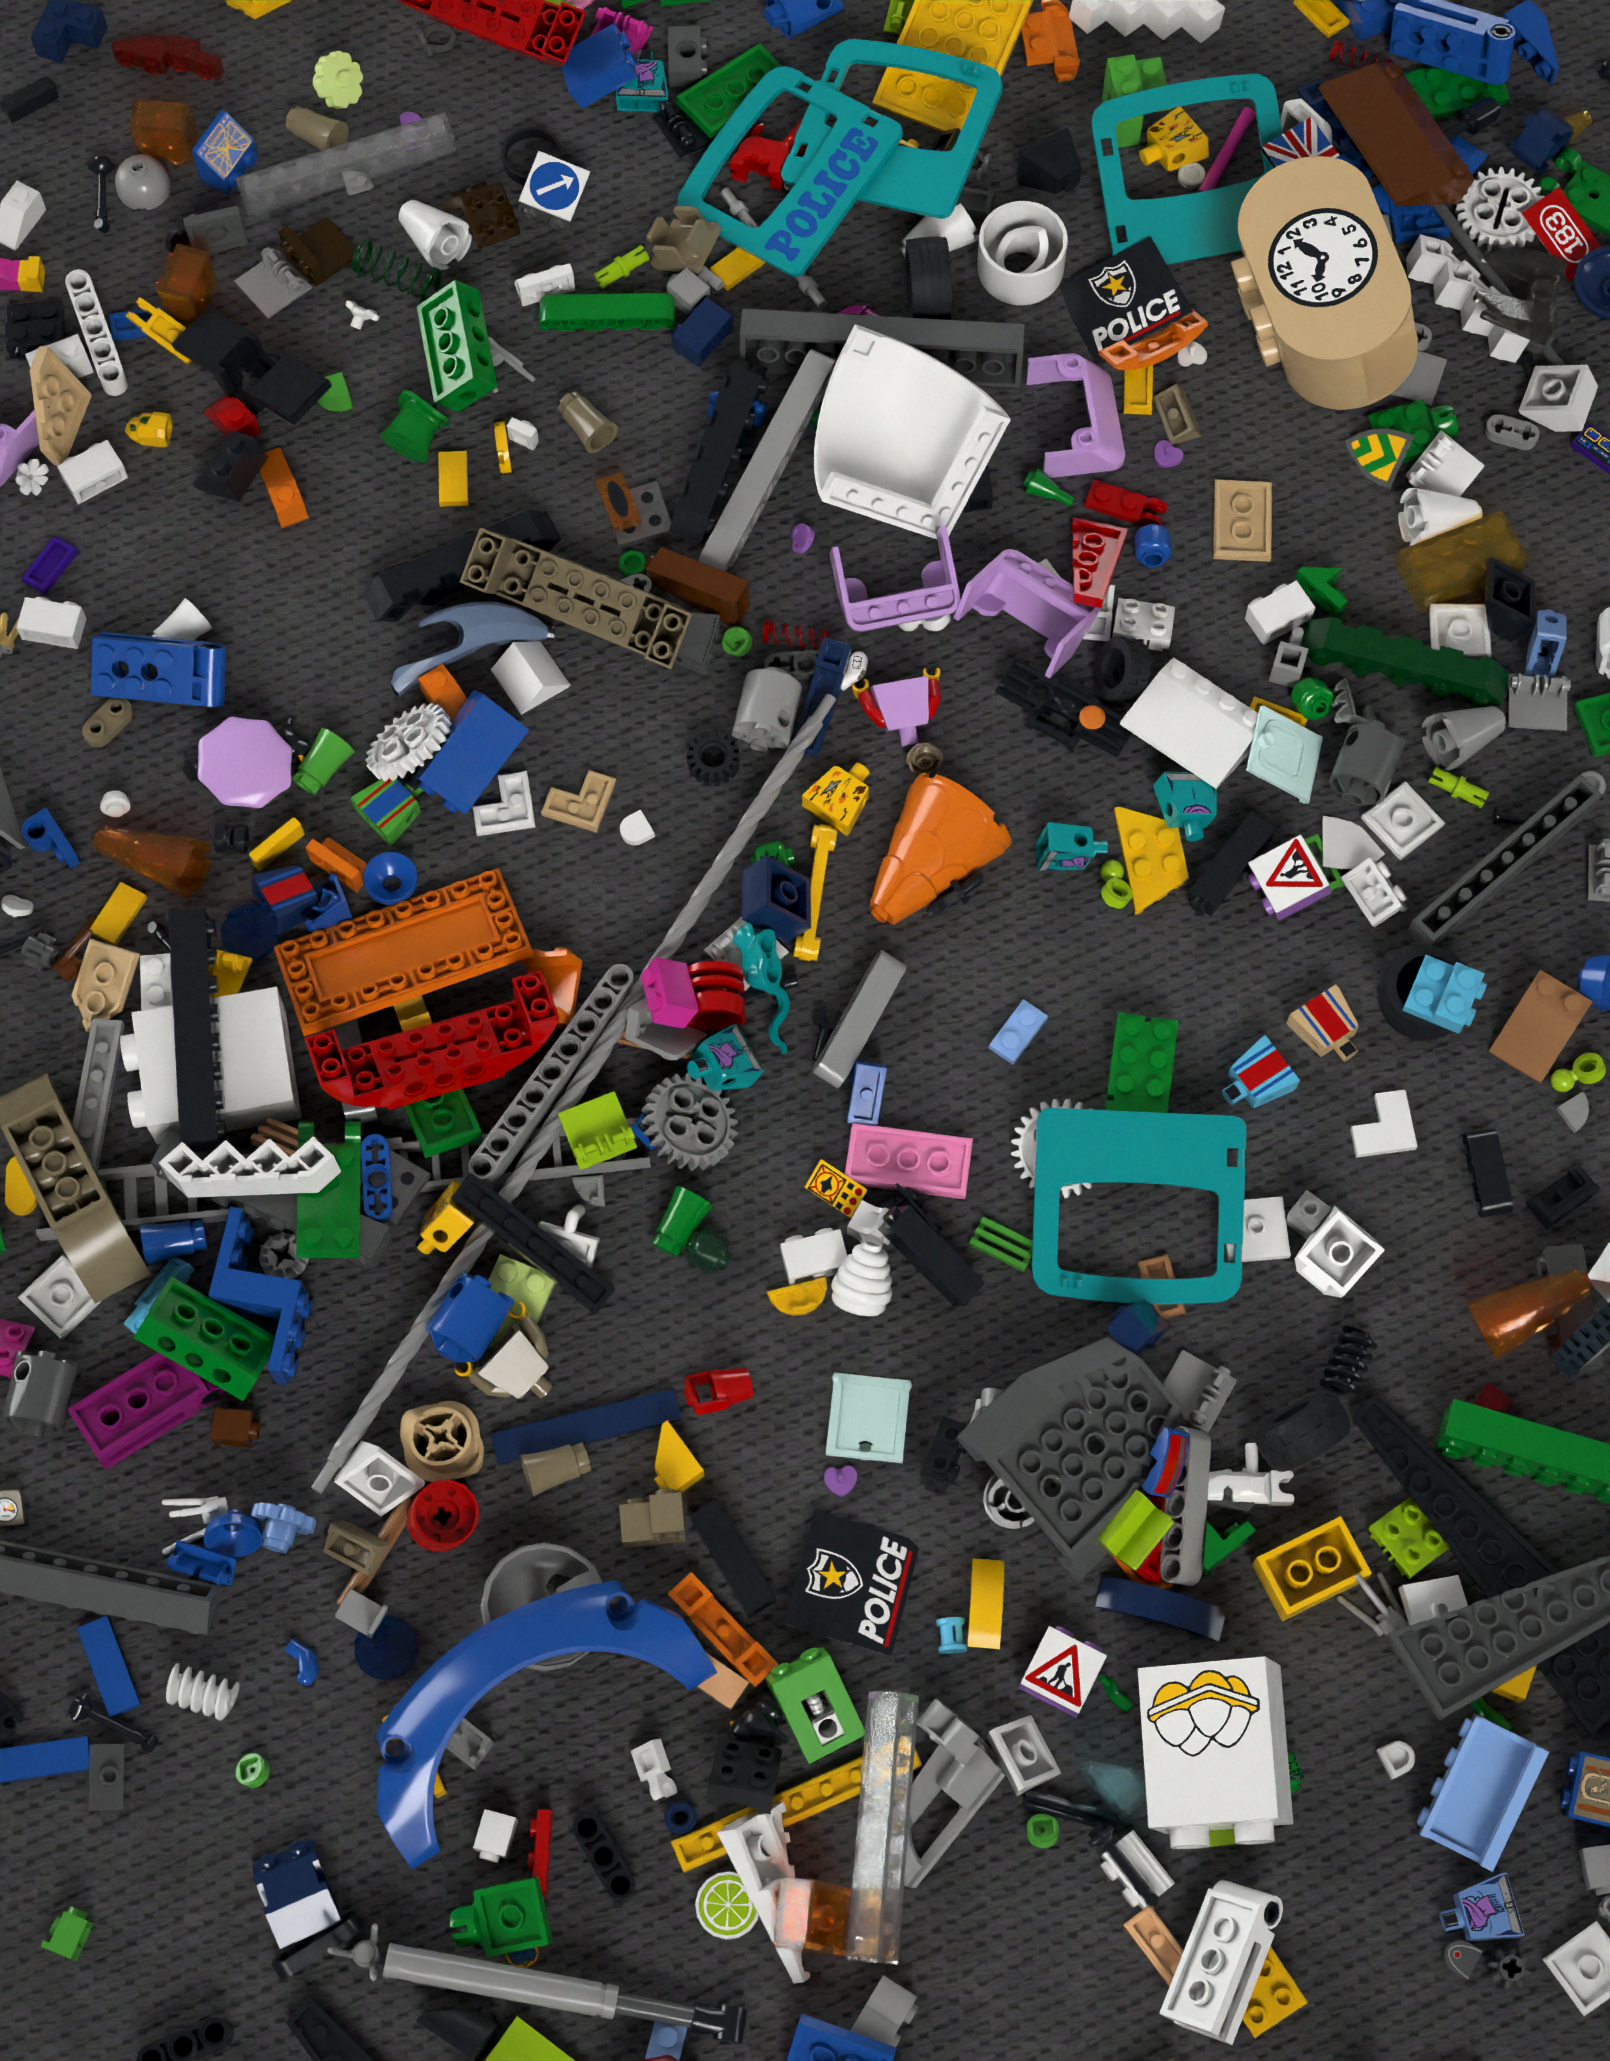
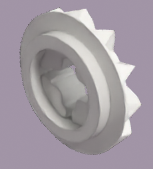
(269, 1260)

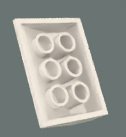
(1193, 722)

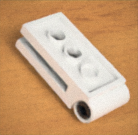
(1222, 1960)

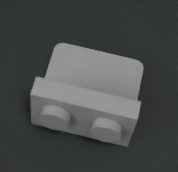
(662, 1039)

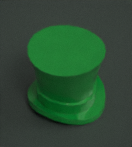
(413, 427)

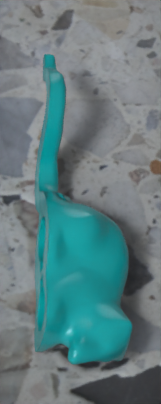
(763, 971)

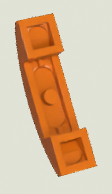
(1157, 346)
(722, 1629)

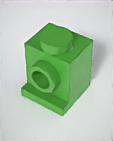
(69, 1933)

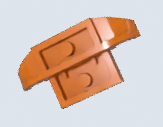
(1050, 39)

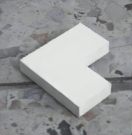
(512, 813)
(1391, 1133)

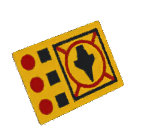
(836, 1188)

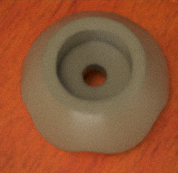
(924, 758)

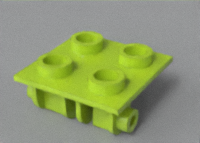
(597, 1130)
(1408, 1538)

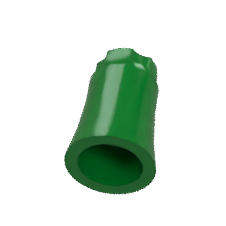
(680, 1221)

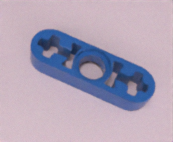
(383, 1157)

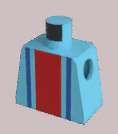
(1260, 1076)

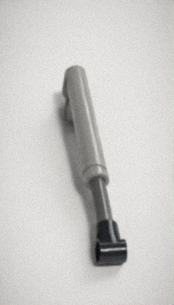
(556, 1991)

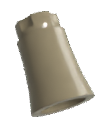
(316, 129)
(587, 422)
(554, 1467)

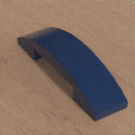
(1340, 138)
(827, 679)
(1161, 1607)

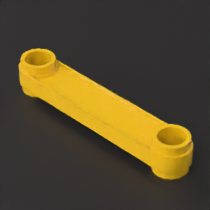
(823, 840)

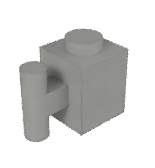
(692, 289)
(1289, 660)

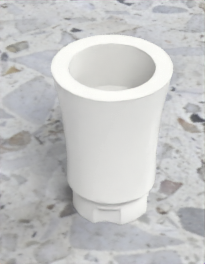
(183, 623)

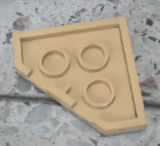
(58, 404)

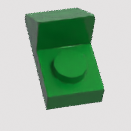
(1318, 584)
(1218, 1549)

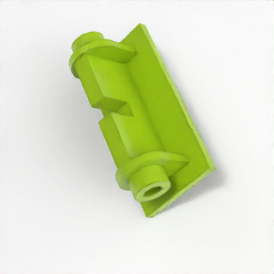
(897, 16)

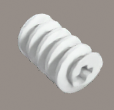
(199, 1693)

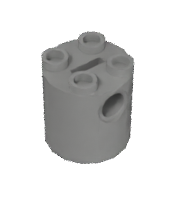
(767, 709)

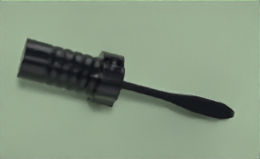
(959, 892)
(785, 983)

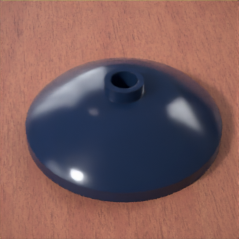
(1593, 282)

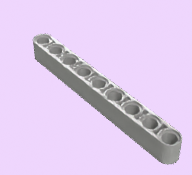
(768, 461)
(546, 1088)

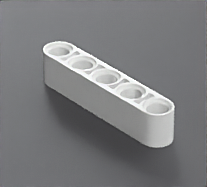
(93, 322)

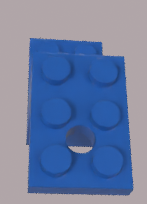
(261, 1296)

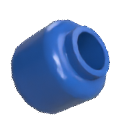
(1152, 545)

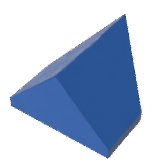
(331, 907)

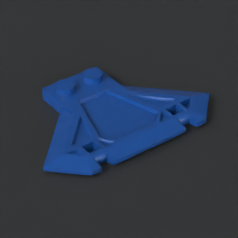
(1411, 221)

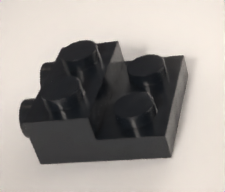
(33, 326)
(942, 1460)

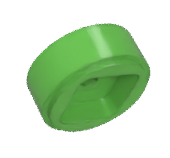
(737, 641)
(252, 1770)
(1042, 1830)

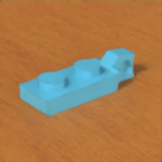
(176, 1268)

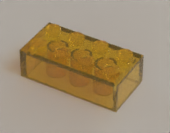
(1456, 560)

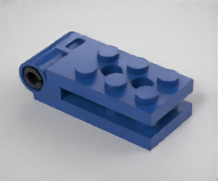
(1453, 39)
(187, 669)

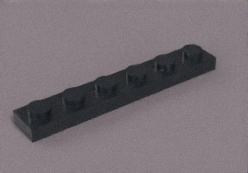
(532, 1243)

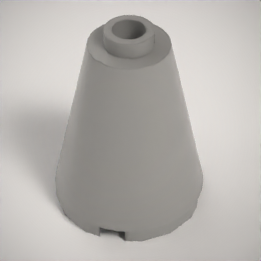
(1461, 733)

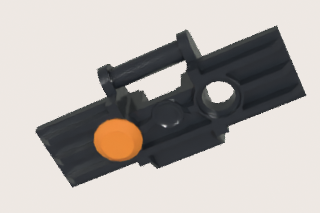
(1069, 699)

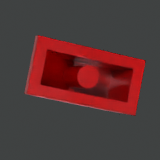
(231, 415)

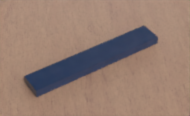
(587, 1426)

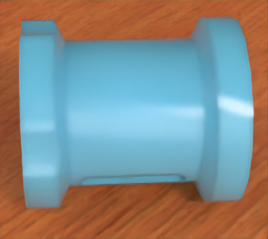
(951, 1635)

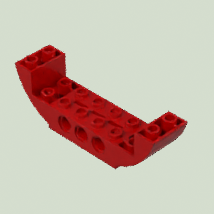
(522, 26)
(438, 1055)

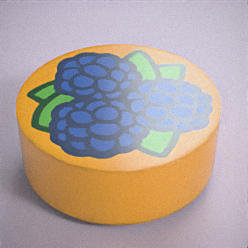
(523, 1958)

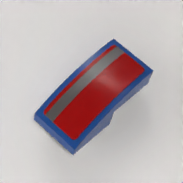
(1170, 1454)

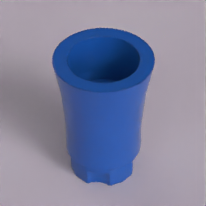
(172, 1240)

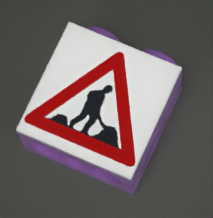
(1288, 878)
(1063, 1670)

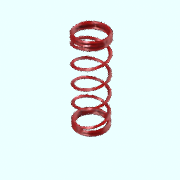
(1336, 48)
(767, 628)

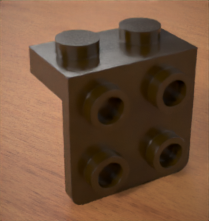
(486, 213)
(317, 251)

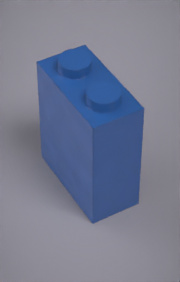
(599, 65)

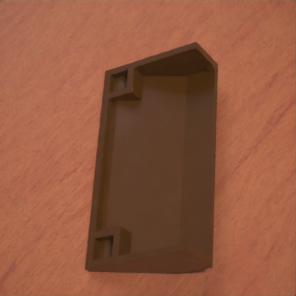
(1398, 136)

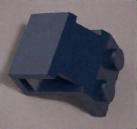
(296, 1893)

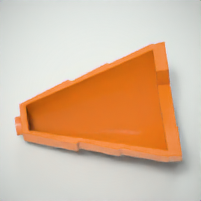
(937, 840)

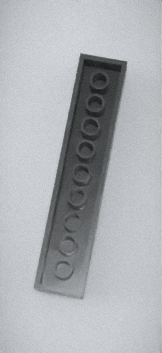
(977, 350)

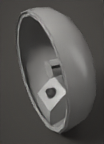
(523, 1579)

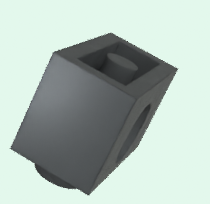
(684, 43)

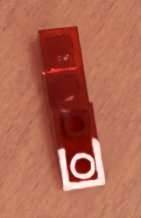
(160, 52)

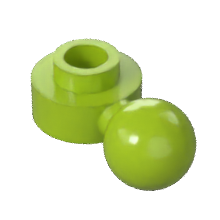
(1115, 891)
(1564, 1079)

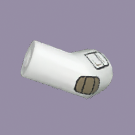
(856, 669)

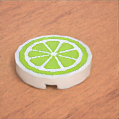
(725, 1906)

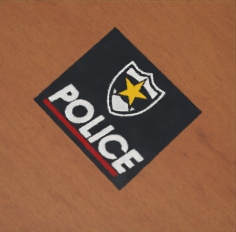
(1124, 298)
(852, 1583)

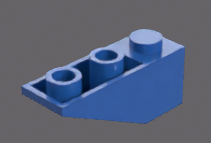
(1534, 39)

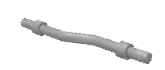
(741, 212)

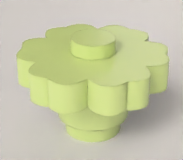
(338, 79)

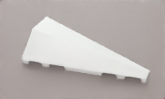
(761, 1859)

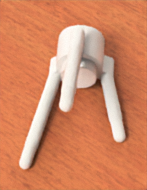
(210, 1509)

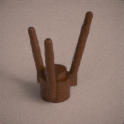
(67, 963)

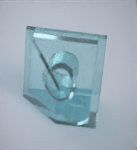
(1117, 1785)

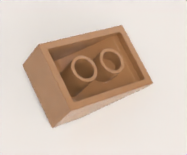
(1540, 1026)

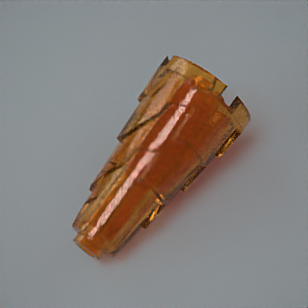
(165, 859)
(1517, 1313)

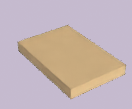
(1242, 520)

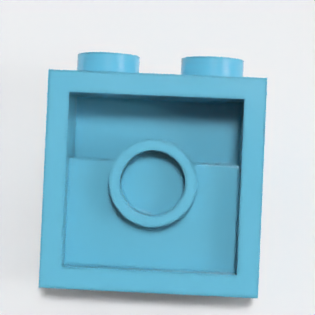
(1445, 993)

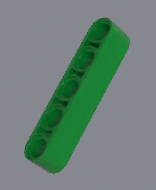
(606, 311)

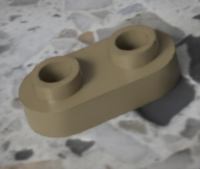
(108, 721)

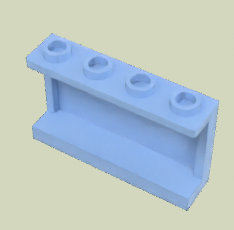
(1482, 1791)

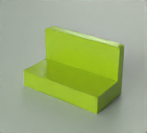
(1135, 1530)

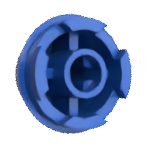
(1595, 981)

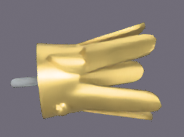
(7, 642)

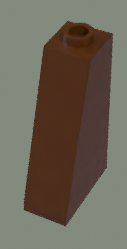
(700, 585)

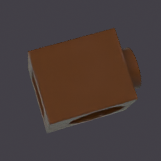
(234, 1427)

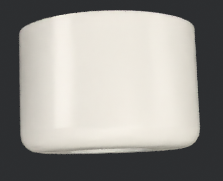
(1027, 229)

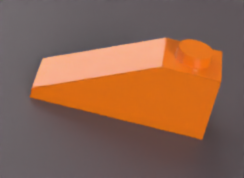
(282, 489)
(442, 689)

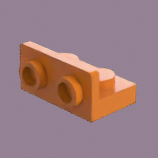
(338, 861)

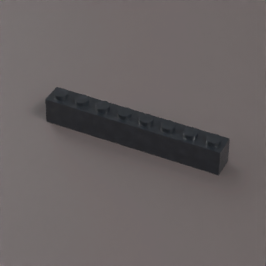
(195, 1030)

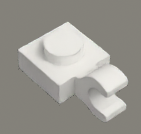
(651, 1766)

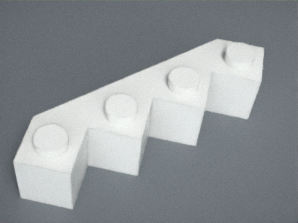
(1163, 17)
(1454, 288)
(262, 1173)

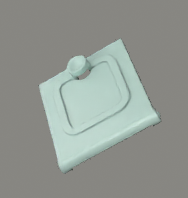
(1284, 754)
(871, 1412)

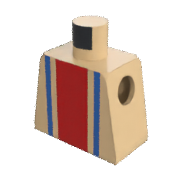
(1326, 1024)

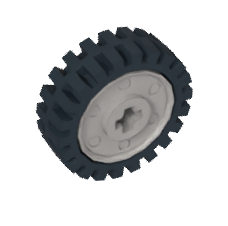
(1584, 1344)

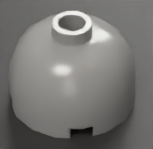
(142, 182)

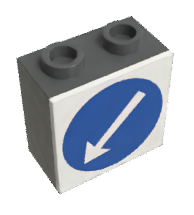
(553, 191)

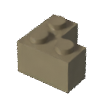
(653, 1521)

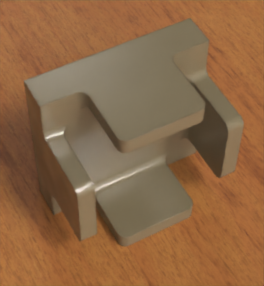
(684, 242)

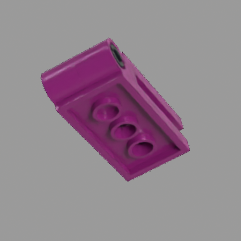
(170, 1398)

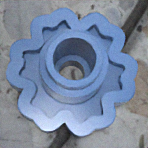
(281, 1525)

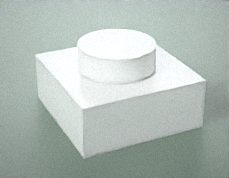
(523, 433)

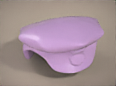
(244, 762)

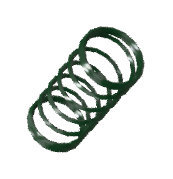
(428, 279)

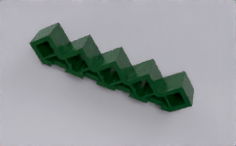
(1405, 661)

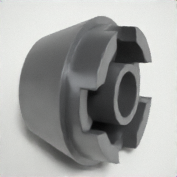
(1003, 1506)

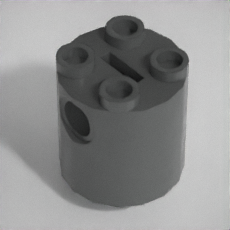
(1366, 763)
(39, 1394)

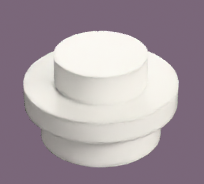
(115, 804)

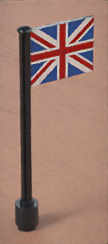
(1308, 139)

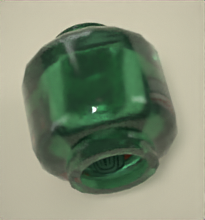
(708, 1250)

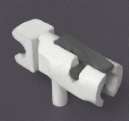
(1245, 1488)

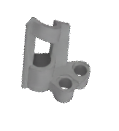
(962, 1769)

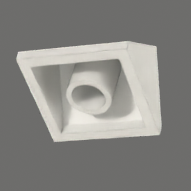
(529, 675)
(377, 1478)
(1023, 1754)

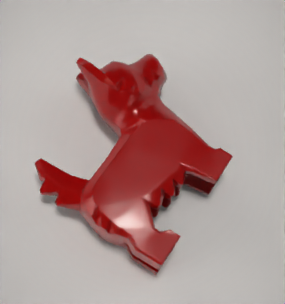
(764, 156)

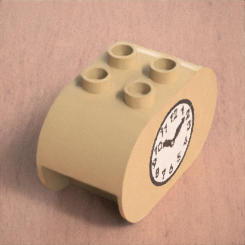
(1325, 284)

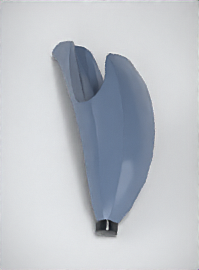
(477, 626)

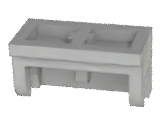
(469, 1744)

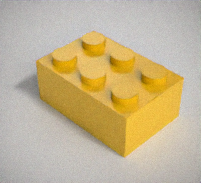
(1311, 1568)

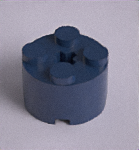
(1541, 140)

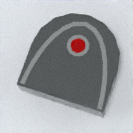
(1461, 1958)

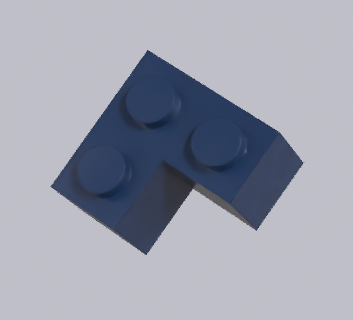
(67, 23)

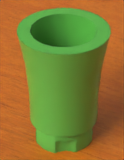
(322, 761)

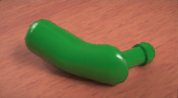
(1114, 1694)

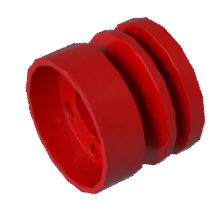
(717, 994)
(452, 1500)

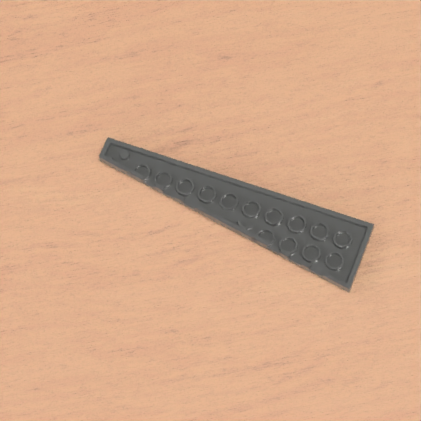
(1501, 1637)

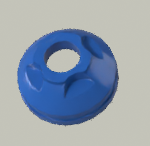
(386, 866)
(233, 1539)

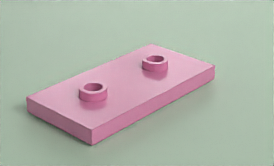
(911, 1158)

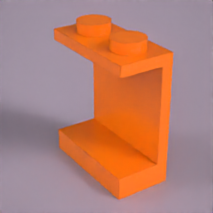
(562, 976)

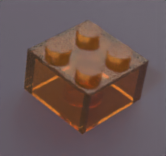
(163, 130)
(186, 283)
(812, 1917)

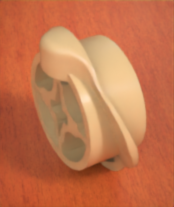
(430, 1468)

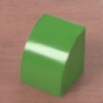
(337, 397)

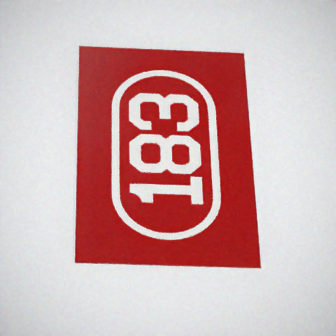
(1561, 230)

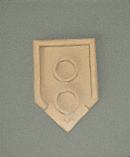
(103, 981)

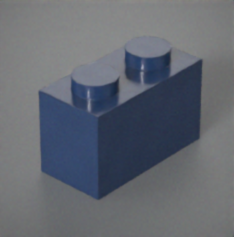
(702, 331)
(1137, 1326)

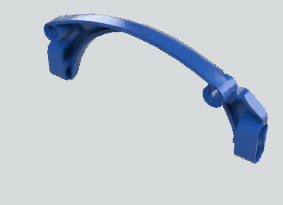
(537, 1631)

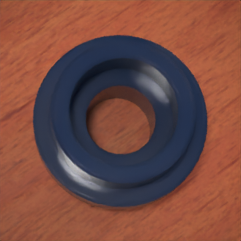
(672, 1810)

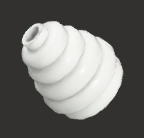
(863, 1281)

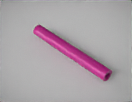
(1227, 150)

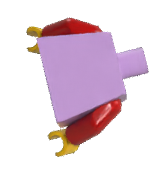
(901, 704)

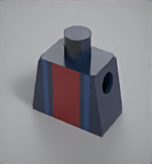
(287, 896)

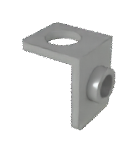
(361, 1613)

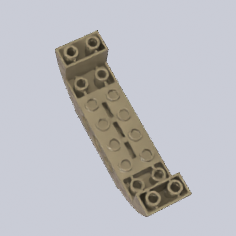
(577, 596)
(69, 1189)

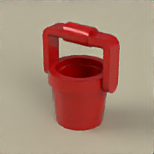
(726, 1388)

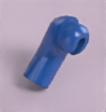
(307, 1662)

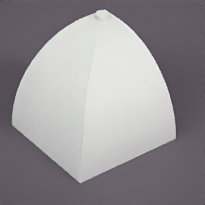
(902, 435)

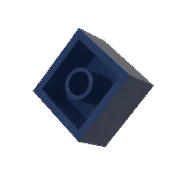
(776, 899)

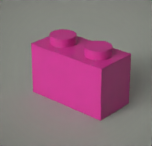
(669, 992)

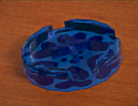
(249, 932)
(389, 1651)

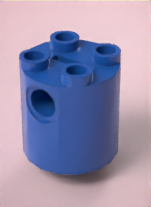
(799, 15)
(468, 1319)

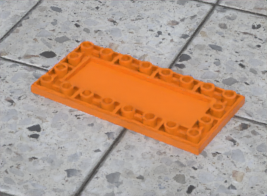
(402, 951)

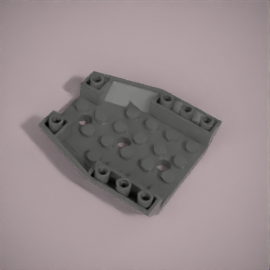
(1043, 1432)

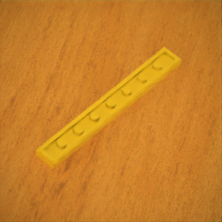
(800, 1803)

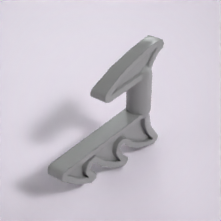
(1347, 711)

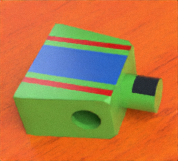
(389, 806)

